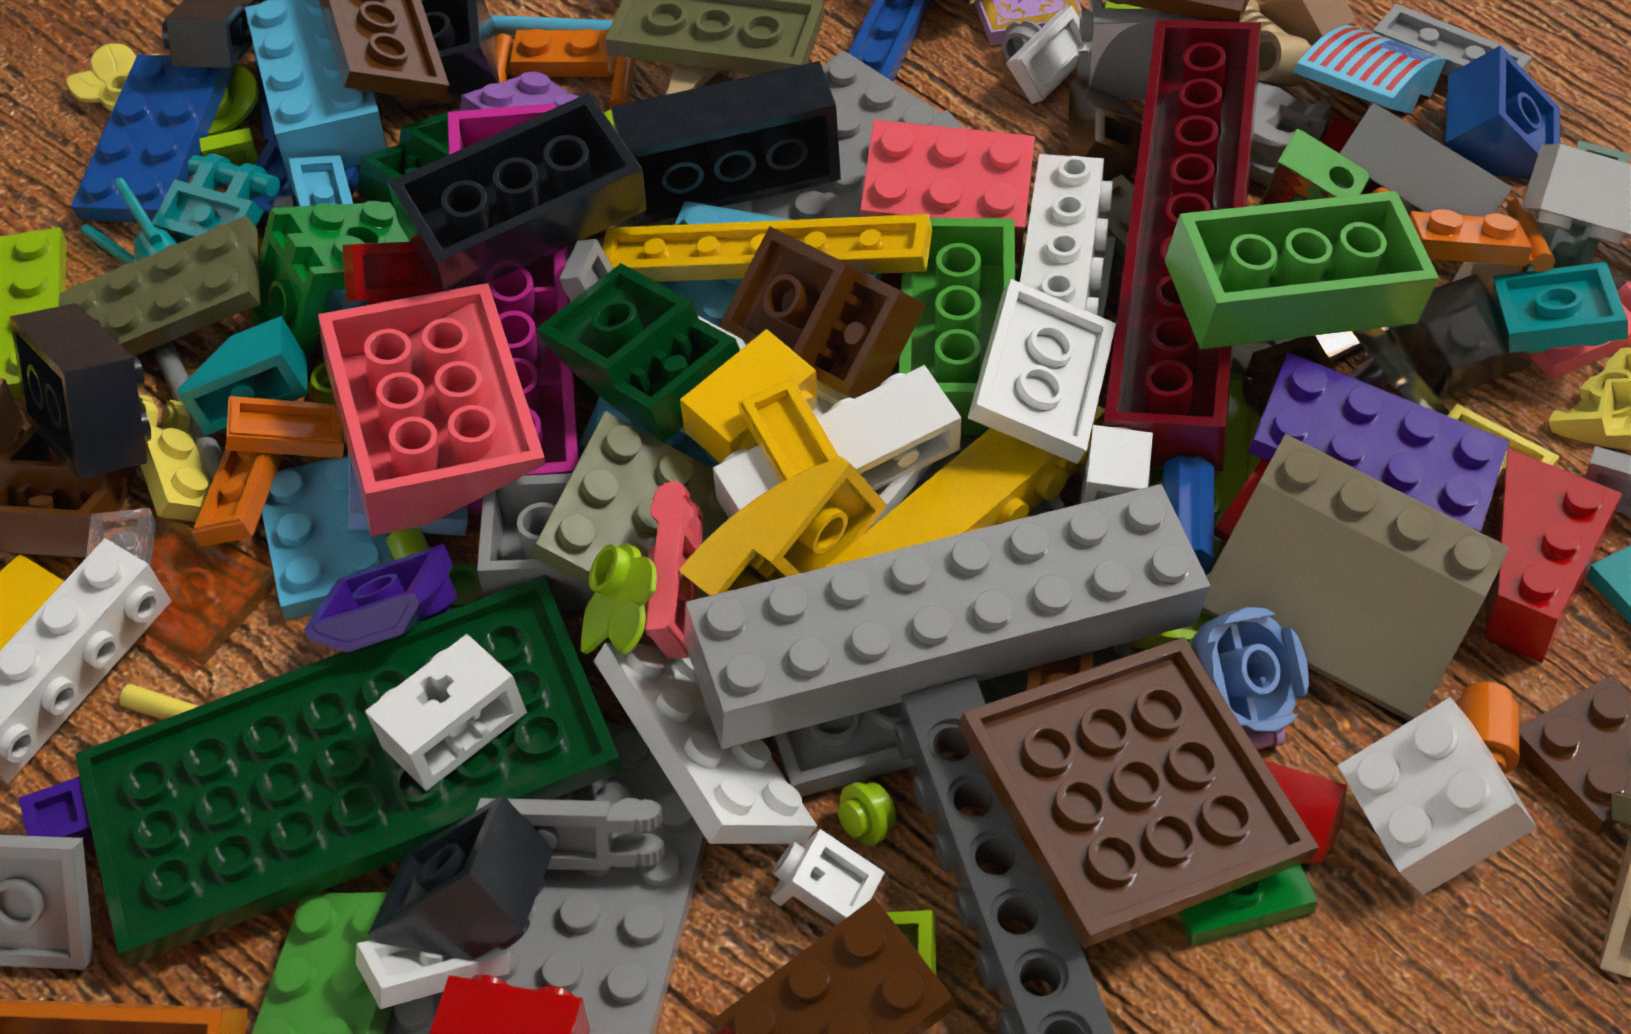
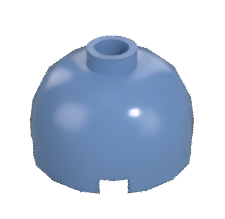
(1254, 667)

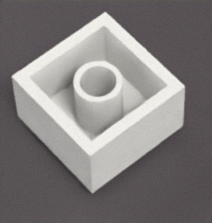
(1436, 797)

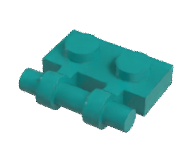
(198, 207)

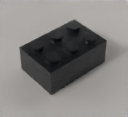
(80, 390)

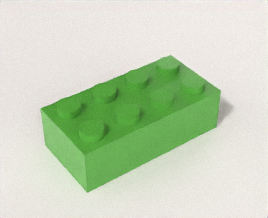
(1299, 269)
(962, 292)

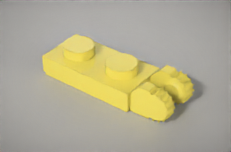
(173, 464)

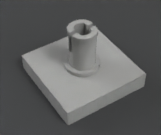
(44, 903)

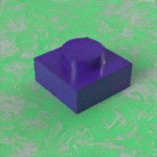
(57, 812)

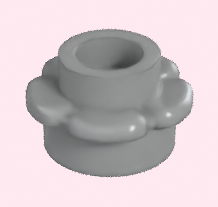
(1016, 36)

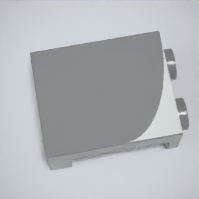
(1118, 48)

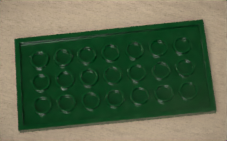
(296, 794)

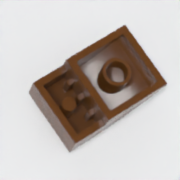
(824, 312)
(47, 505)

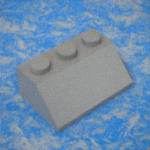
(1421, 168)

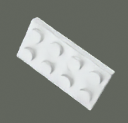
(730, 791)

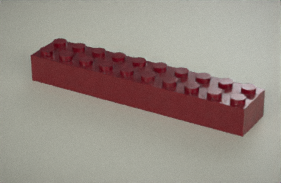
(1189, 161)

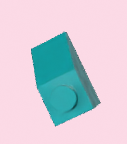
(250, 364)

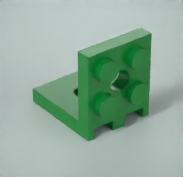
(305, 260)

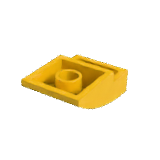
(787, 529)

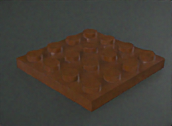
(1135, 790)

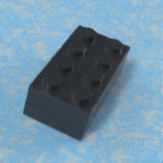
(733, 140)
(519, 195)

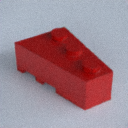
(1554, 535)

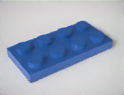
(150, 136)

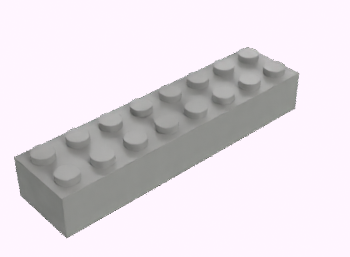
(942, 613)

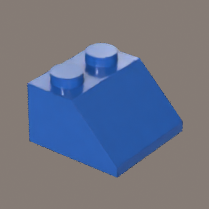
(1499, 115)

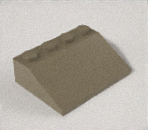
(1357, 574)

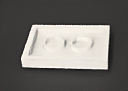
(1043, 371)

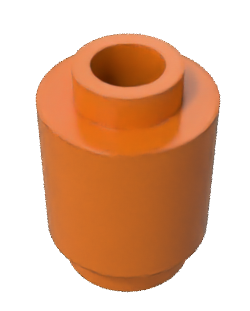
(1496, 719)

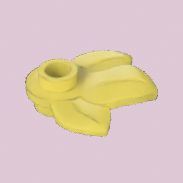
(106, 78)

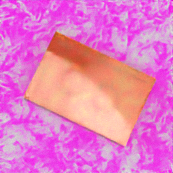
(208, 587)

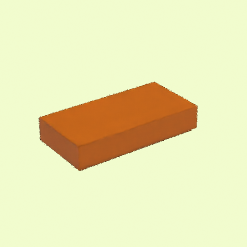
(284, 427)

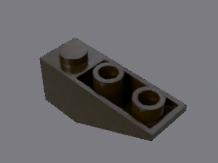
(1103, 129)

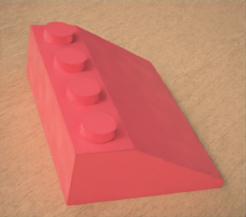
(428, 404)

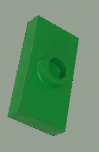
(1250, 907)

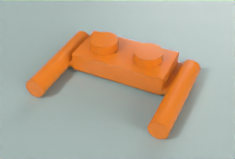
(565, 55)
(1486, 239)

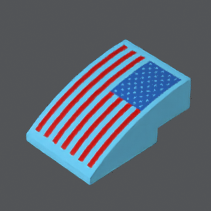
(1372, 67)

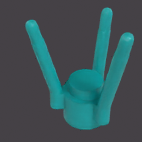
(146, 243)

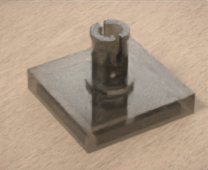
(1390, 367)

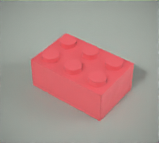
(948, 173)

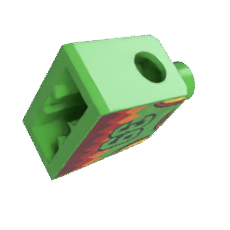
(1313, 172)

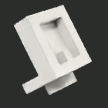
(825, 877)

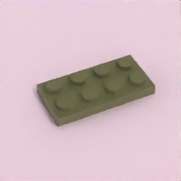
(717, 33)
(175, 288)

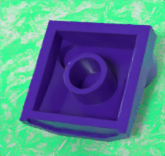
(384, 601)

